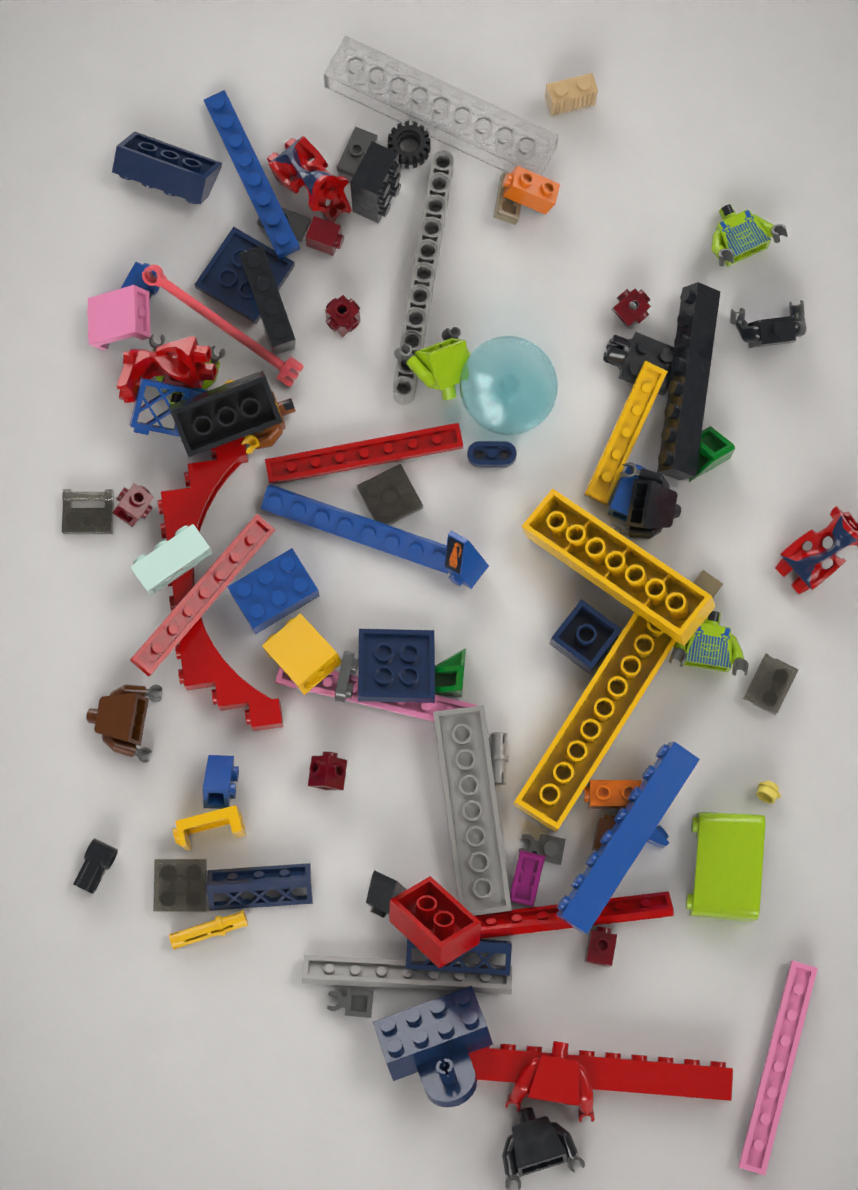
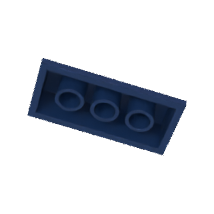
(166, 167)

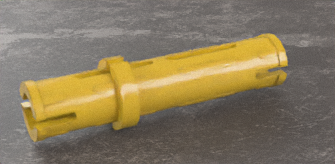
(200, 932)

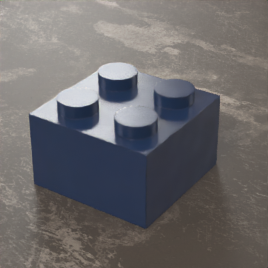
(585, 636)

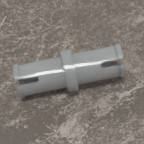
(499, 757)

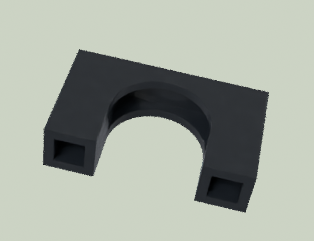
(268, 300)

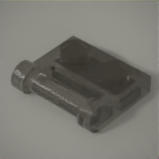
(87, 519)

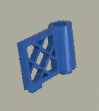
(144, 428)

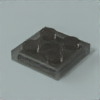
(390, 496)
(180, 885)

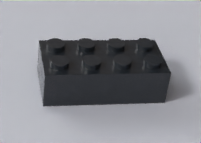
(225, 413)

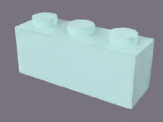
(171, 559)

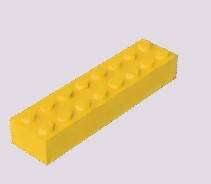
(619, 567)

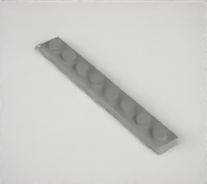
(392, 974)

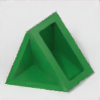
(713, 451)
(450, 675)

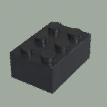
(375, 182)

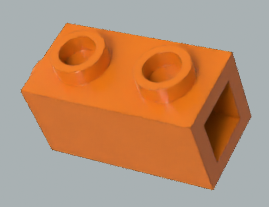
(530, 189)
(609, 793)

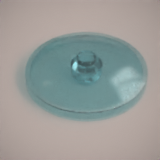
(508, 385)

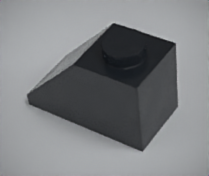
(381, 891)

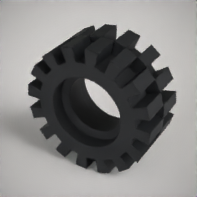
(413, 132)

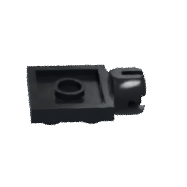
(631, 354)

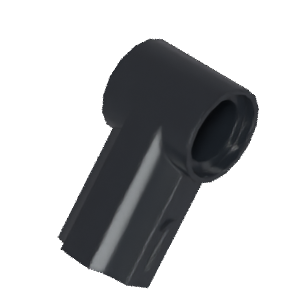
(98, 859)

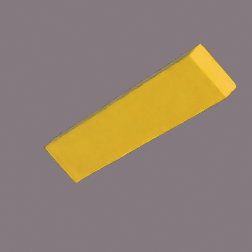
(625, 432)

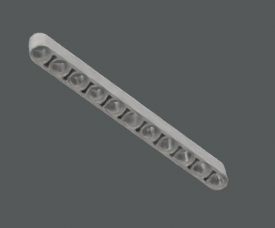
(426, 265)

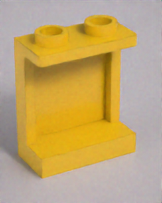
(302, 653)
(207, 821)

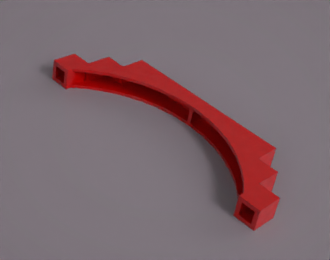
(199, 657)

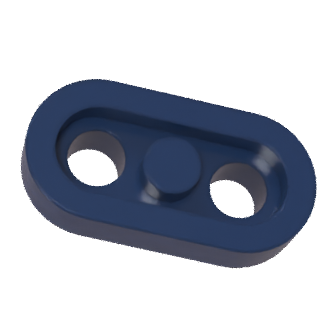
(491, 452)

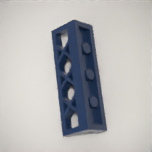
(258, 881)
(485, 946)

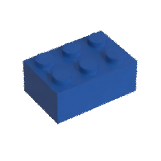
(273, 591)

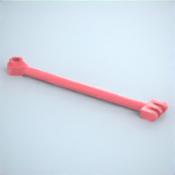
(286, 369)

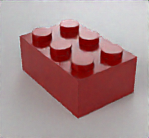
(435, 921)

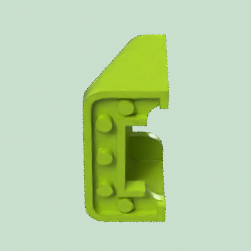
(727, 866)

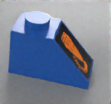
(463, 561)

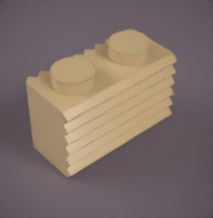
(571, 94)

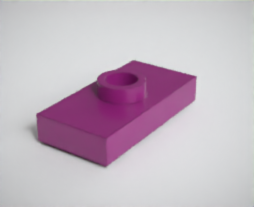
(527, 878)

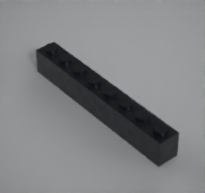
(688, 381)

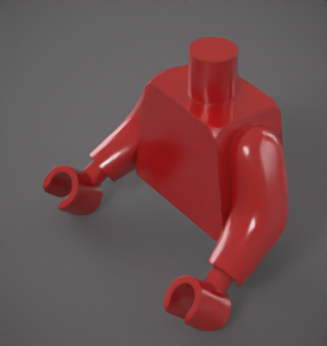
(556, 1081)

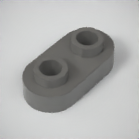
(344, 687)

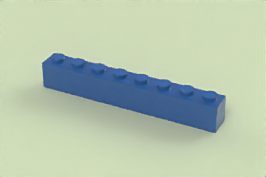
(627, 837)

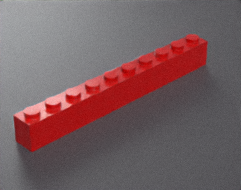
(616, 1073)

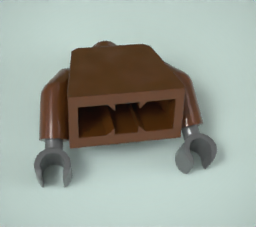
(122, 718)

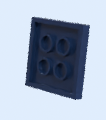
(225, 279)
(396, 665)

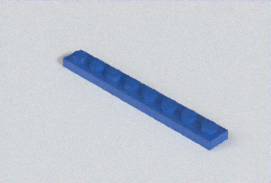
(252, 174)
(355, 527)

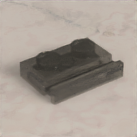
(770, 684)

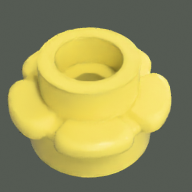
(768, 792)

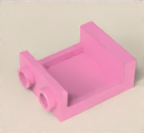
(118, 316)

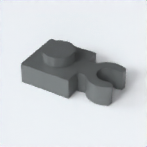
(547, 845)
(356, 1003)

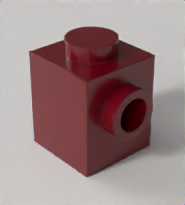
(324, 236)
(601, 947)

